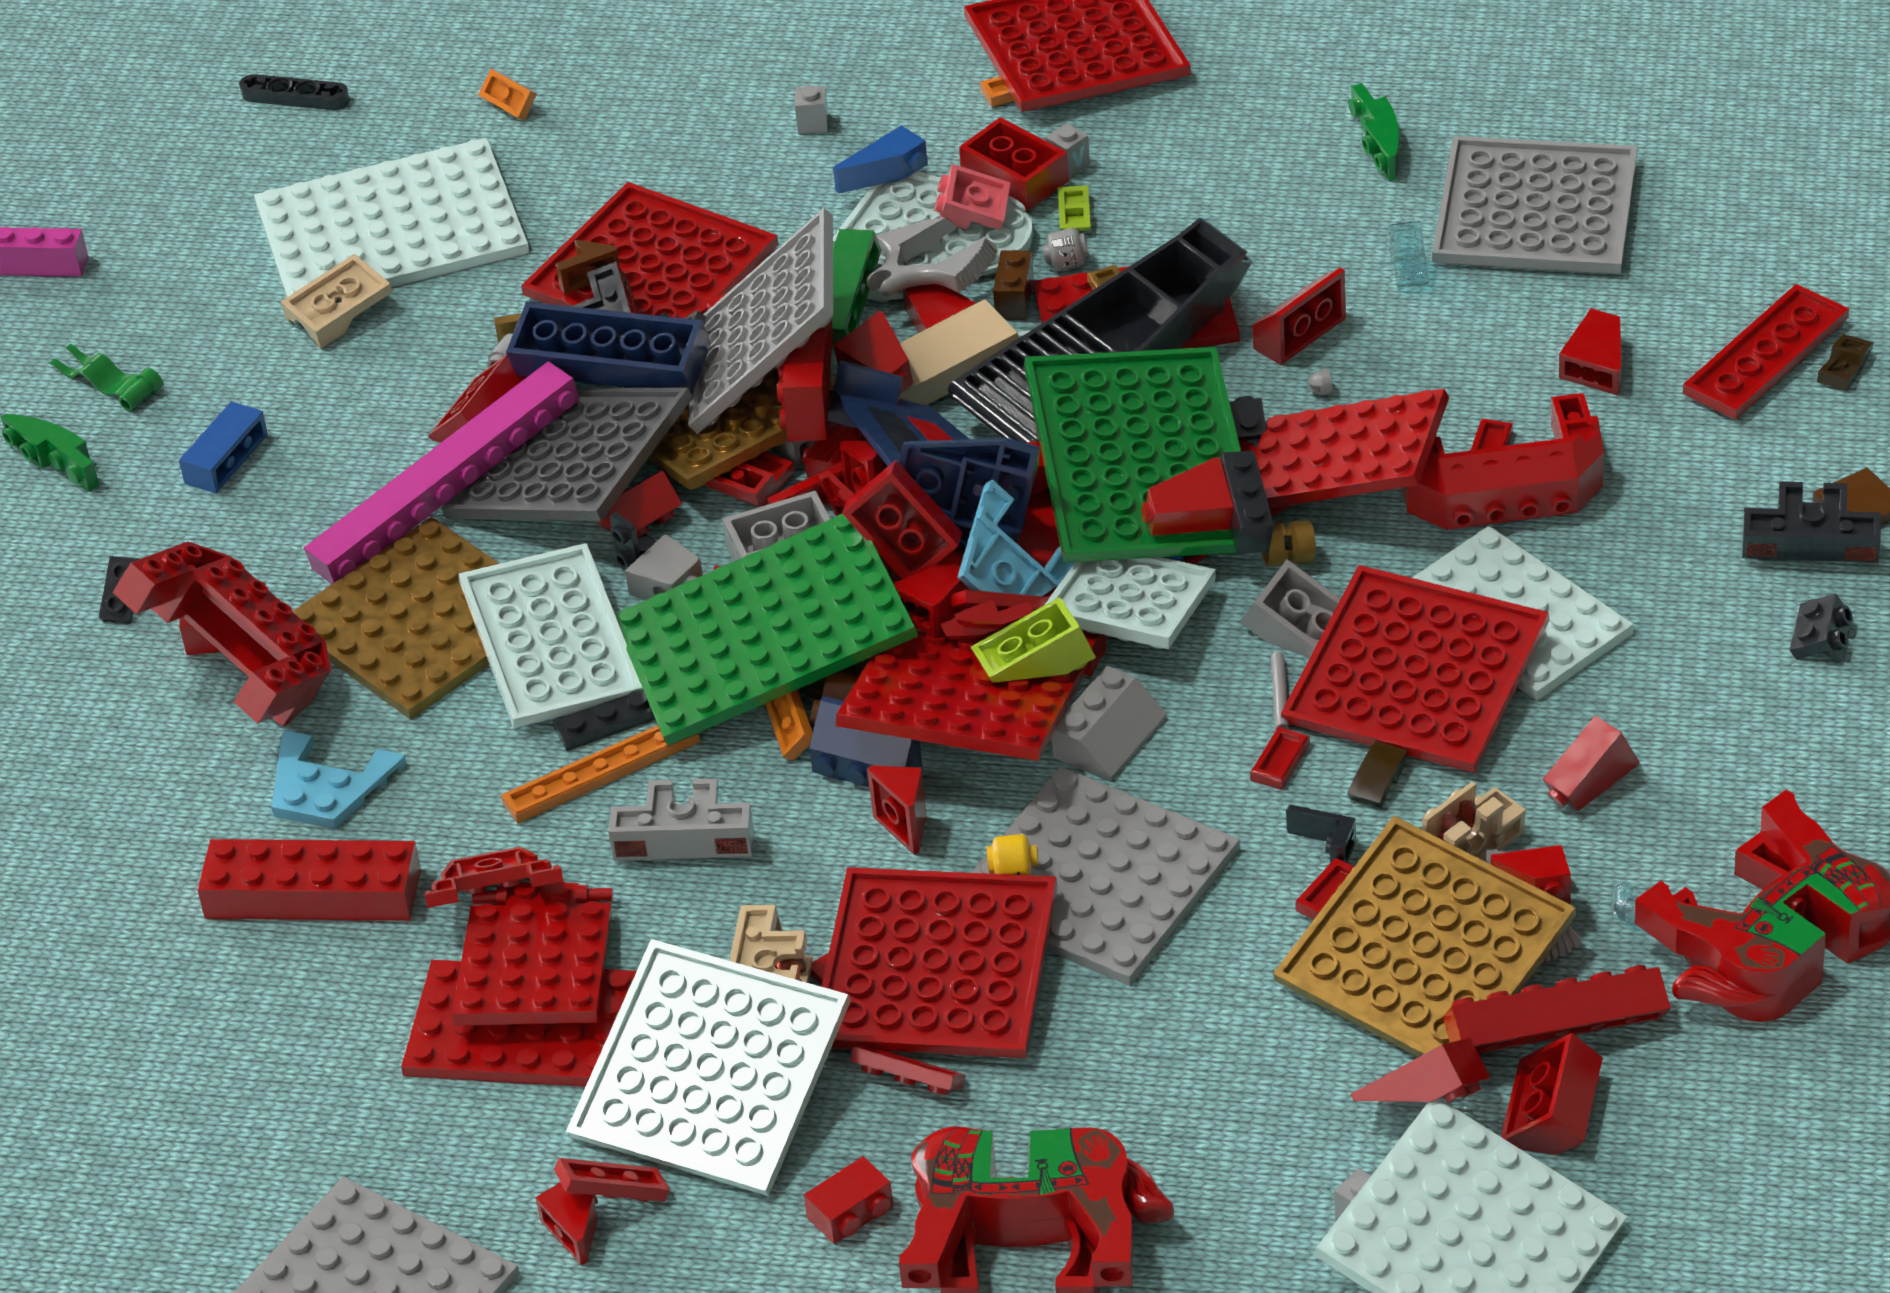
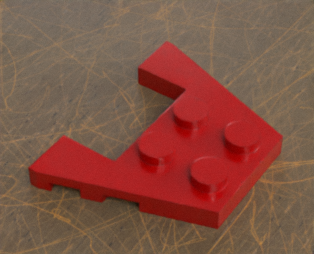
(491, 868)

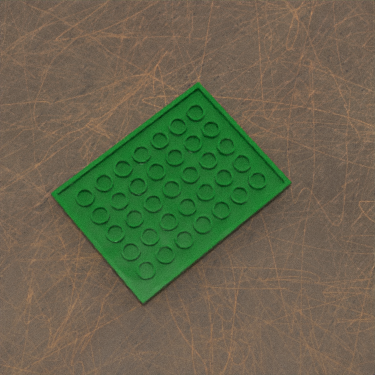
(1116, 430)
(762, 627)

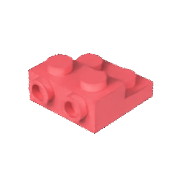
(972, 198)

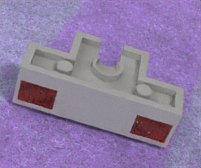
(681, 830)

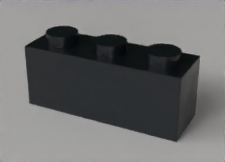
(1251, 516)

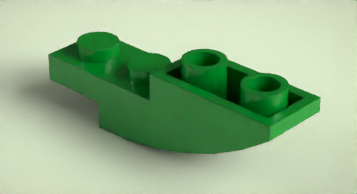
(1380, 129)
(51, 444)

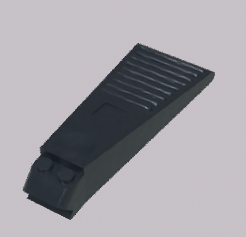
(1142, 308)

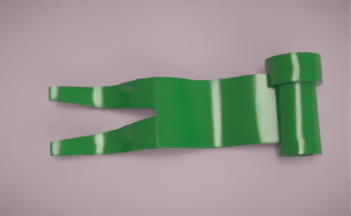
(110, 380)

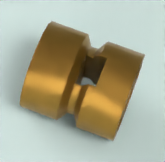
(1299, 544)

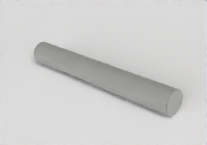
(1279, 688)

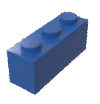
(223, 447)

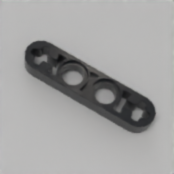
(263, 90)

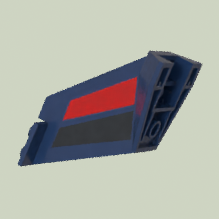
(934, 450)

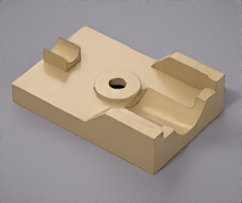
(316, 305)

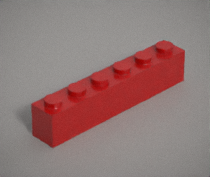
(1556, 1011)

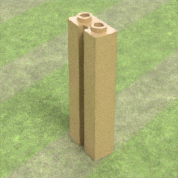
(952, 349)

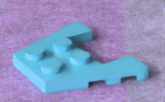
(997, 562)
(321, 792)

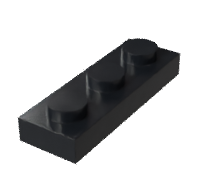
(603, 720)

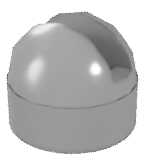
(1321, 382)

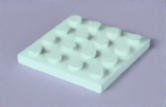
(1134, 597)

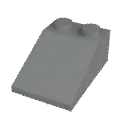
(1292, 610)

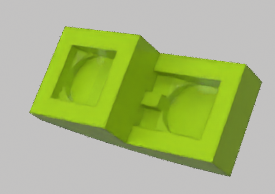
(1074, 208)

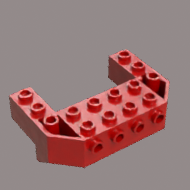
(1514, 479)
(238, 617)

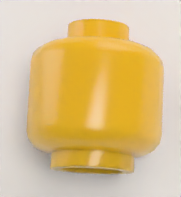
(1012, 855)

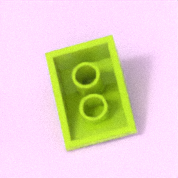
(1035, 646)

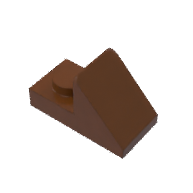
(590, 256)

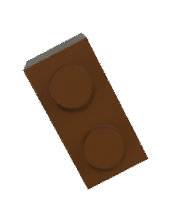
(1013, 284)

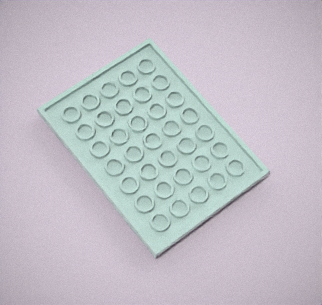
(397, 216)

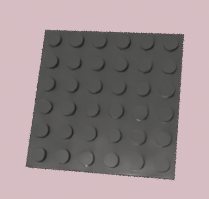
(576, 461)

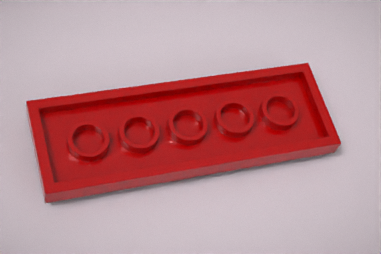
(1765, 351)

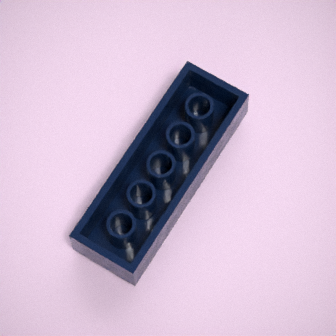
(609, 346)

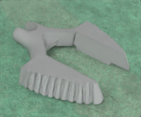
(912, 240)

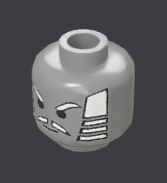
(1066, 249)

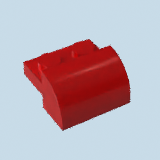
(754, 479)

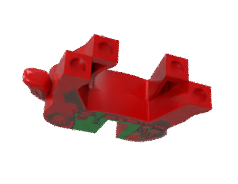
(1775, 949)
(1074, 1193)

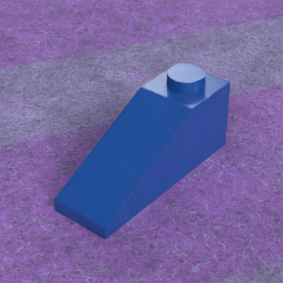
(883, 161)

